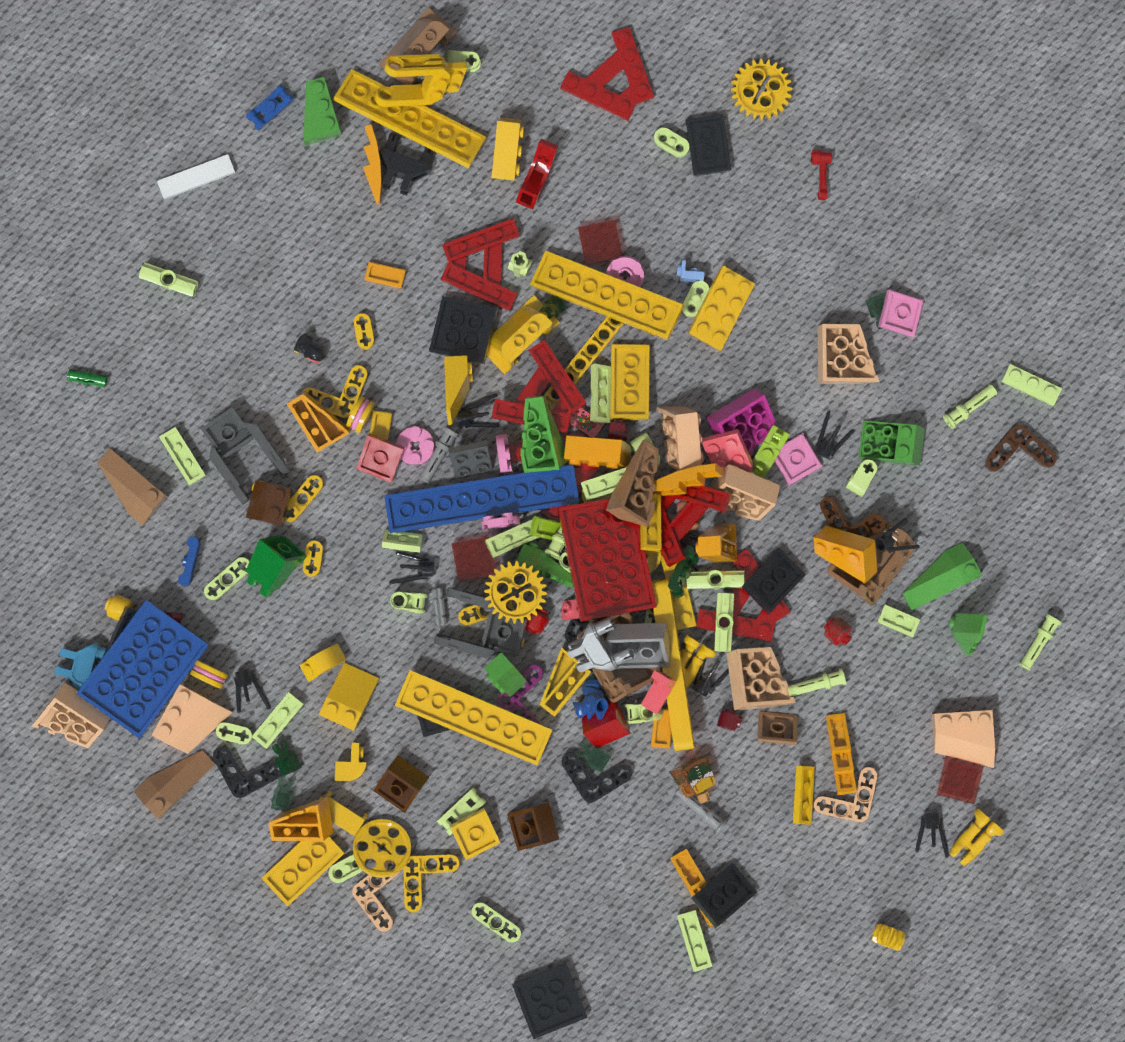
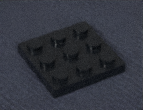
(463, 329)
(549, 1000)

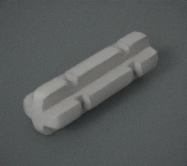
(439, 605)

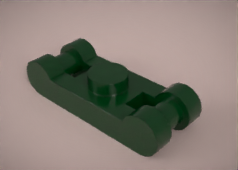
(682, 571)

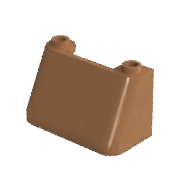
(887, 566)
(625, 681)

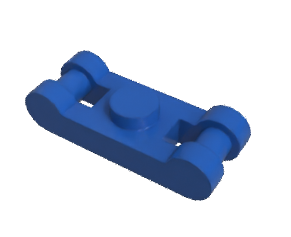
(270, 107)
(189, 561)

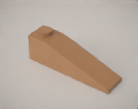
(133, 489)
(634, 492)
(168, 786)

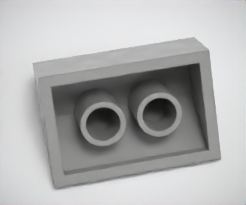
(647, 641)

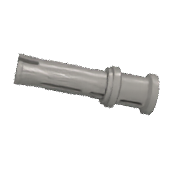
(441, 448)
(708, 815)

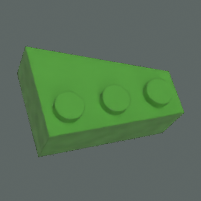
(319, 116)
(504, 675)

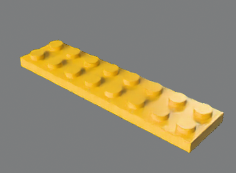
(413, 122)
(607, 295)
(473, 717)

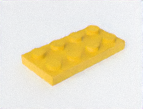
(721, 308)
(629, 382)
(301, 868)

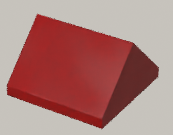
(607, 729)

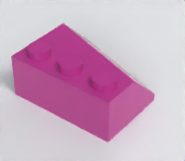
(747, 414)

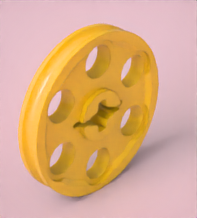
(381, 857)

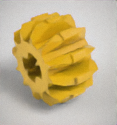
(888, 937)

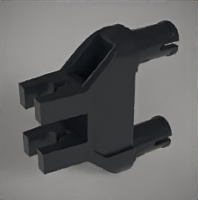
(404, 166)

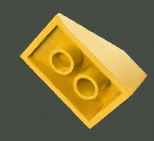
(457, 378)
(349, 696)

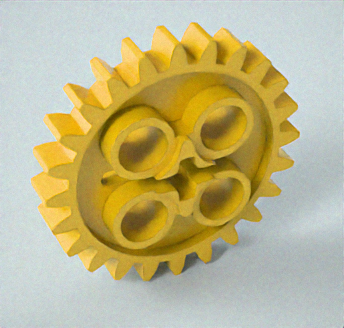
(746, 82)
(507, 576)

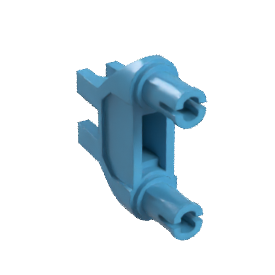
(82, 663)

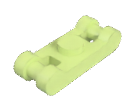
(461, 809)

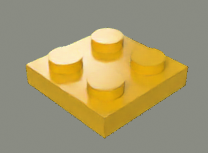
(474, 834)

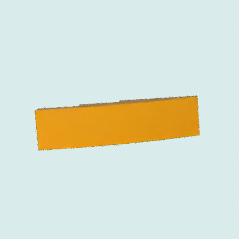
(374, 170)
(679, 481)
(841, 754)
(689, 874)

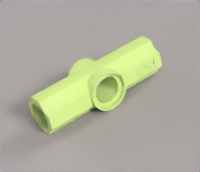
(519, 264)
(157, 275)
(729, 579)
(723, 636)

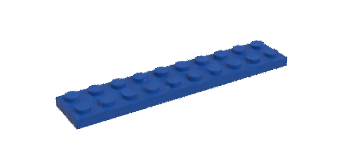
(481, 499)

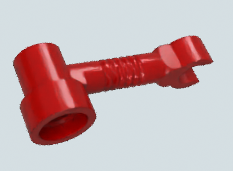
(821, 159)

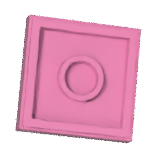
(900, 313)
(797, 459)

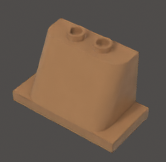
(421, 40)

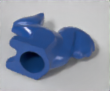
(593, 702)

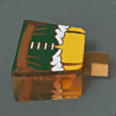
(695, 778)

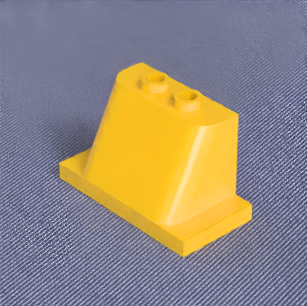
(518, 334)

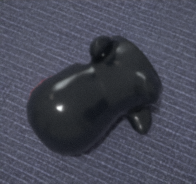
(310, 350)

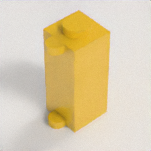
(344, 816)

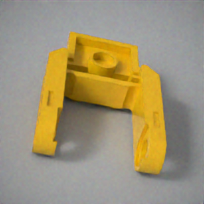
(438, 78)

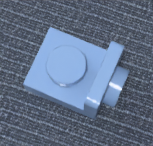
(689, 276)

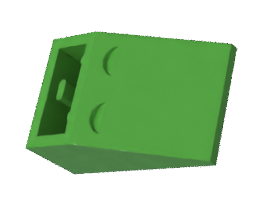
(892, 442)

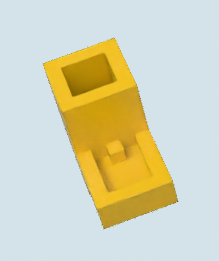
(322, 662)
(351, 770)

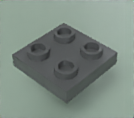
(470, 458)

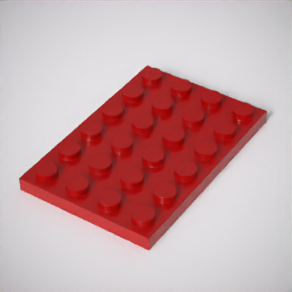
(605, 561)

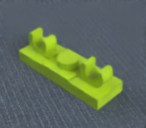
(769, 451)

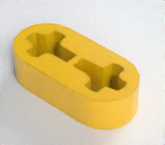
(359, 332)
(317, 560)

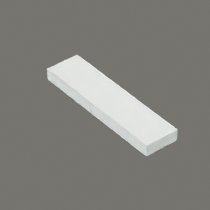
(196, 176)

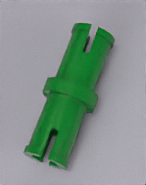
(87, 378)

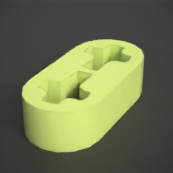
(235, 728)

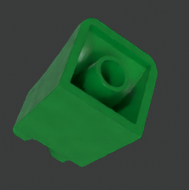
(273, 563)

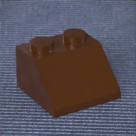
(269, 503)
(401, 783)
(533, 826)

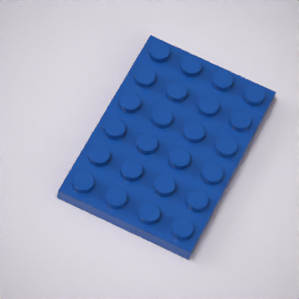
(142, 669)

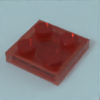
(600, 242)
(473, 559)
(959, 780)

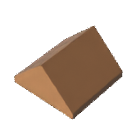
(777, 728)

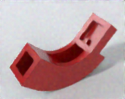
(537, 174)

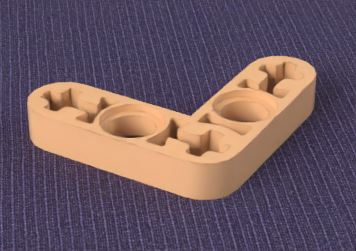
(851, 807)
(370, 896)

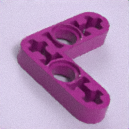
(515, 704)

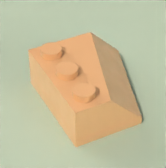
(843, 355)
(683, 437)
(751, 494)
(756, 679)
(72, 717)
(189, 719)
(965, 736)

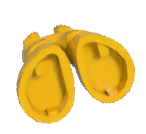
(703, 652)
(968, 835)

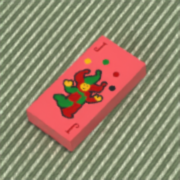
(581, 420)

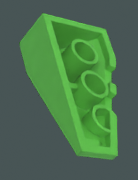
(541, 439)
(547, 566)
(947, 573)
(967, 630)

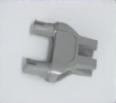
(596, 649)

